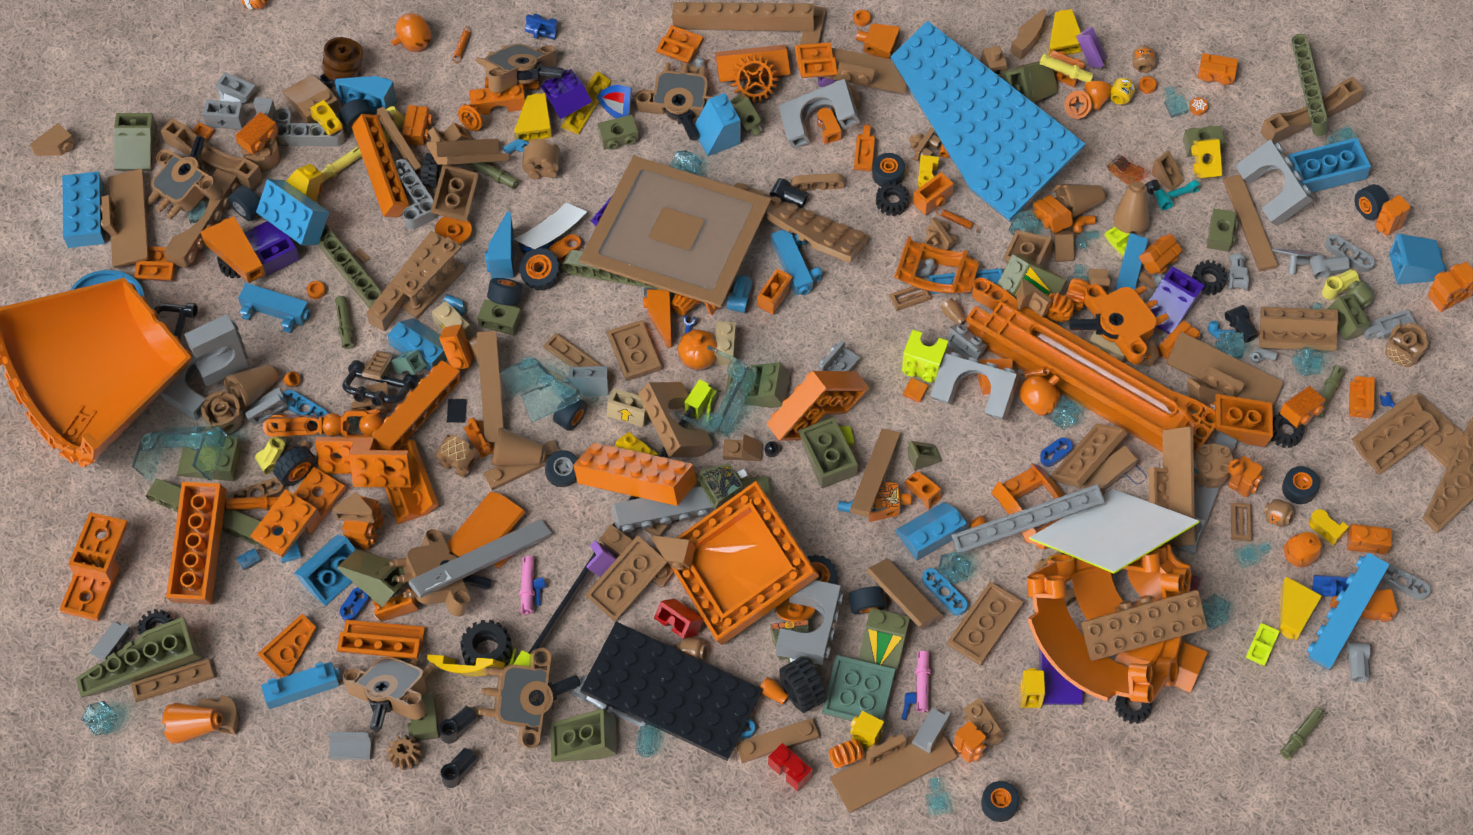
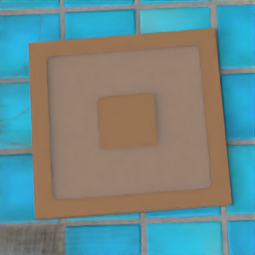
(676, 231)

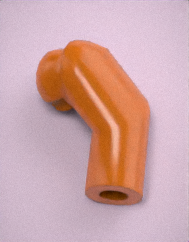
(1081, 221)

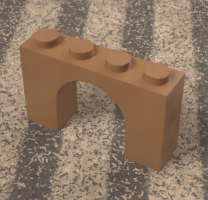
(677, 441)

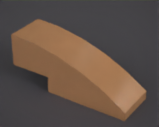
(1028, 35)
(1111, 469)

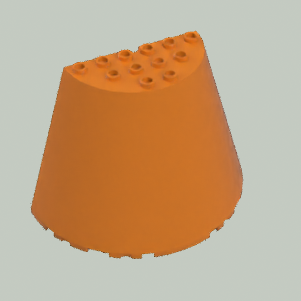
(88, 350)

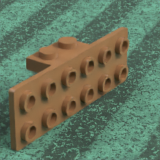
(867, 71)
(126, 218)
(1222, 370)
(1174, 483)
(1143, 624)
(887, 769)

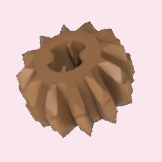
(398, 758)

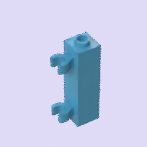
(793, 263)
(274, 304)
(301, 684)

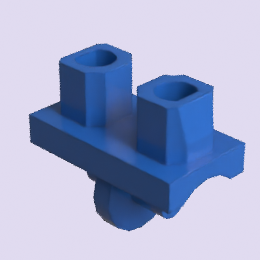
(541, 27)
(1329, 585)

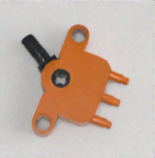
(1121, 319)

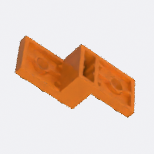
(363, 462)
(298, 512)
(94, 566)

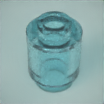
(646, 741)

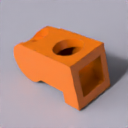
(829, 124)
(923, 489)

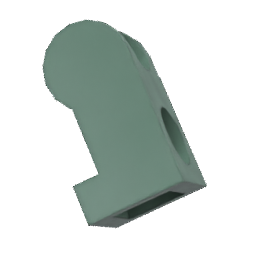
(408, 361)

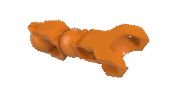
(330, 424)

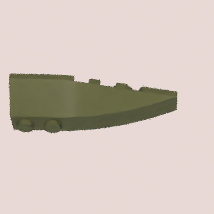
(150, 654)

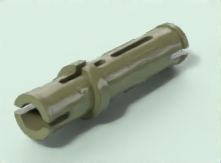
(499, 175)
(345, 328)
(1331, 384)
(1297, 739)

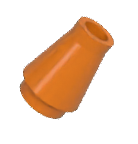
(773, 690)

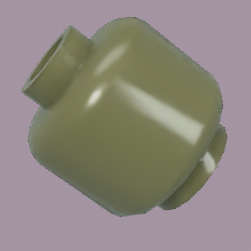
(1362, 292)

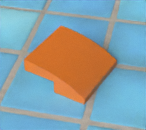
(679, 44)
(815, 60)
(155, 267)

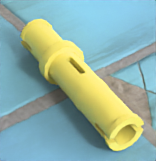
(1065, 68)
(332, 169)

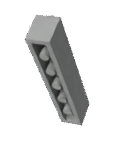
(647, 512)

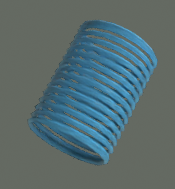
(243, 556)

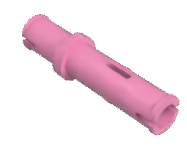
(526, 592)
(923, 673)

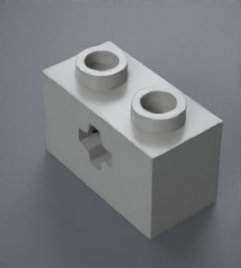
(224, 114)

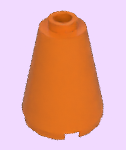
(189, 721)

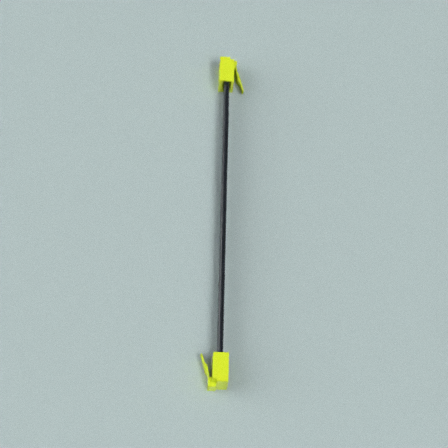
(694, 406)

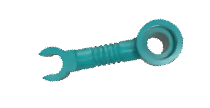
(1165, 199)

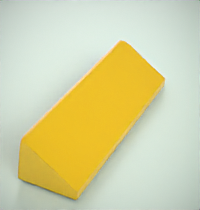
(575, 121)

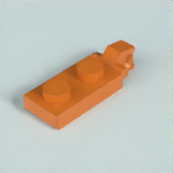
(864, 150)

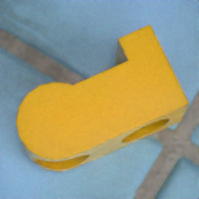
(326, 118)
(927, 164)
(1327, 527)

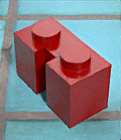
(684, 620)
(785, 761)

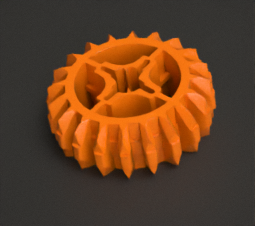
(763, 65)

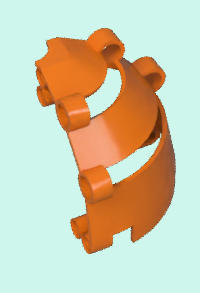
(1065, 647)

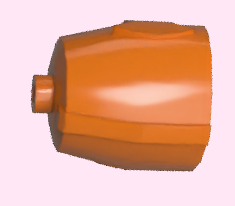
(1302, 549)

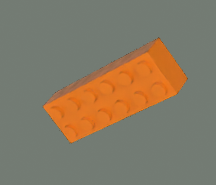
(635, 473)
(196, 543)

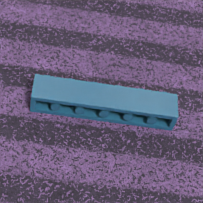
(1348, 610)

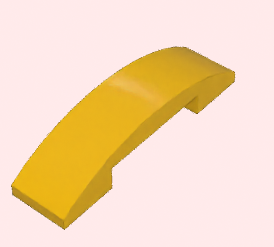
(464, 670)

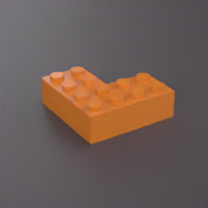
(818, 395)

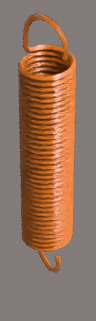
(462, 43)
(956, 218)
(1039, 371)

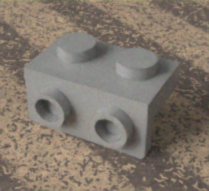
(965, 342)
(839, 359)

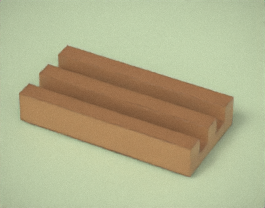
(896, 303)
(1240, 536)

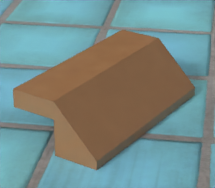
(466, 151)
(1298, 328)
(1395, 434)
(904, 593)

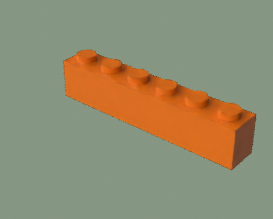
(380, 165)
(416, 407)

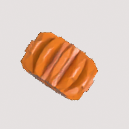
(1076, 292)
(1060, 308)
(846, 753)

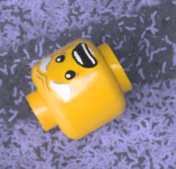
(1122, 91)

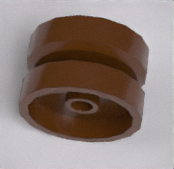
(342, 58)

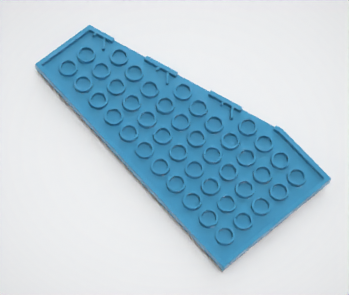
(988, 127)

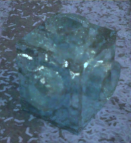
(686, 162)
(1024, 222)
(1231, 344)
(1307, 361)
(1065, 413)
(954, 567)
(1215, 611)
(100, 718)

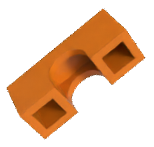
(485, 99)

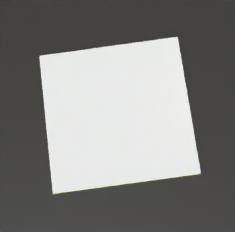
(1114, 531)

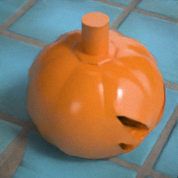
(412, 32)
(694, 349)
(1040, 394)

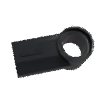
(788, 193)
(1240, 320)
(458, 723)
(459, 766)

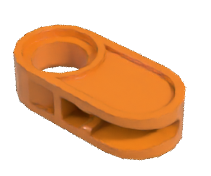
(561, 248)

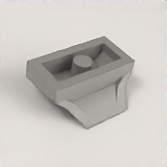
(234, 88)

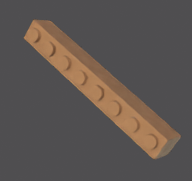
(743, 16)

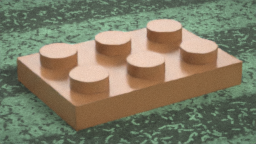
(633, 350)

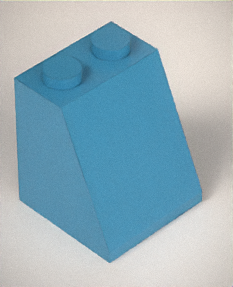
(718, 125)
(1415, 259)

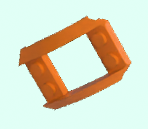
(914, 252)
(1021, 485)

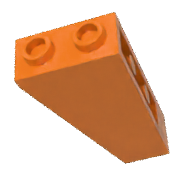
(233, 248)

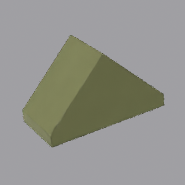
(922, 454)

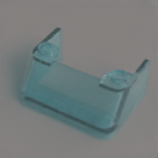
(552, 392)
(731, 405)
(204, 439)

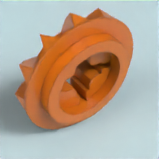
(1073, 99)
(471, 124)

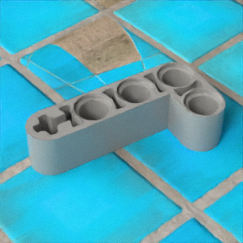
(303, 133)
(420, 205)

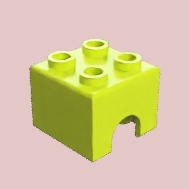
(921, 359)

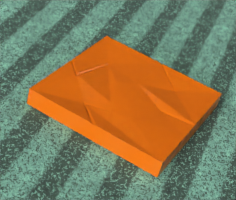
(743, 563)

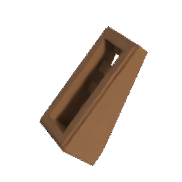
(378, 365)

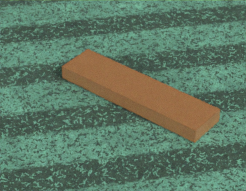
(569, 353)
(172, 680)

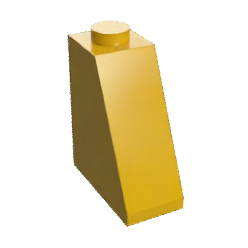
(1064, 33)
(533, 119)
(307, 180)
(1295, 607)

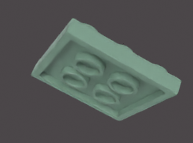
(857, 688)

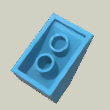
(373, 89)
(501, 250)

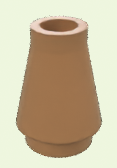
(952, 311)

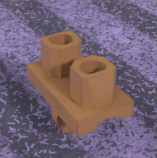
(929, 139)
(938, 235)

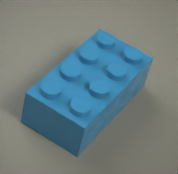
(1331, 164)
(82, 209)
(292, 212)

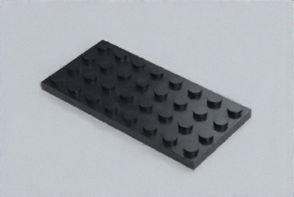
(671, 691)

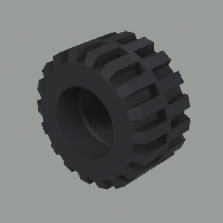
(484, 632)
(802, 684)

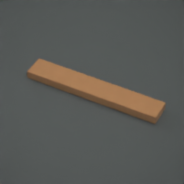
(1250, 223)
(490, 384)
(875, 472)

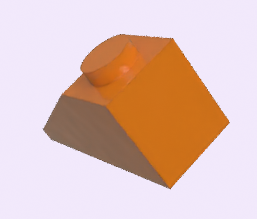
(658, 309)
(1380, 606)

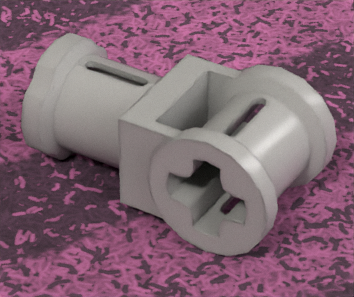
(1238, 273)

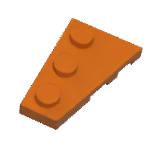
(287, 647)

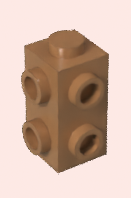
(982, 718)

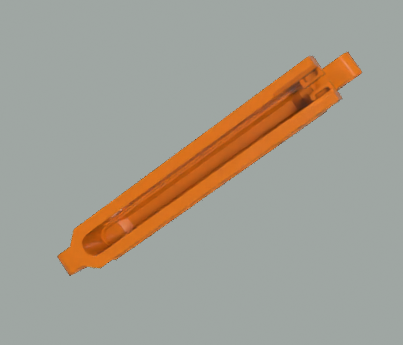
(1085, 371)

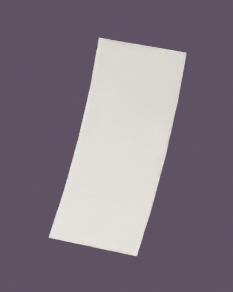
(552, 226)

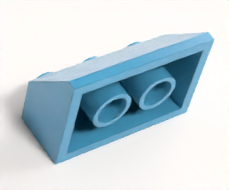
(413, 335)
(931, 530)
(320, 572)

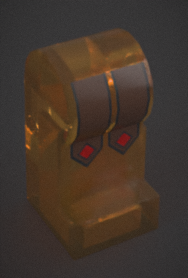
(1125, 170)

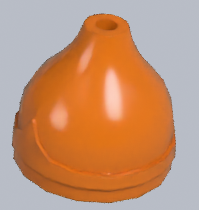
(1099, 93)

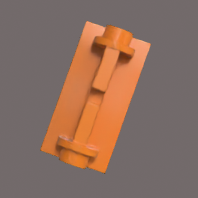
(475, 433)

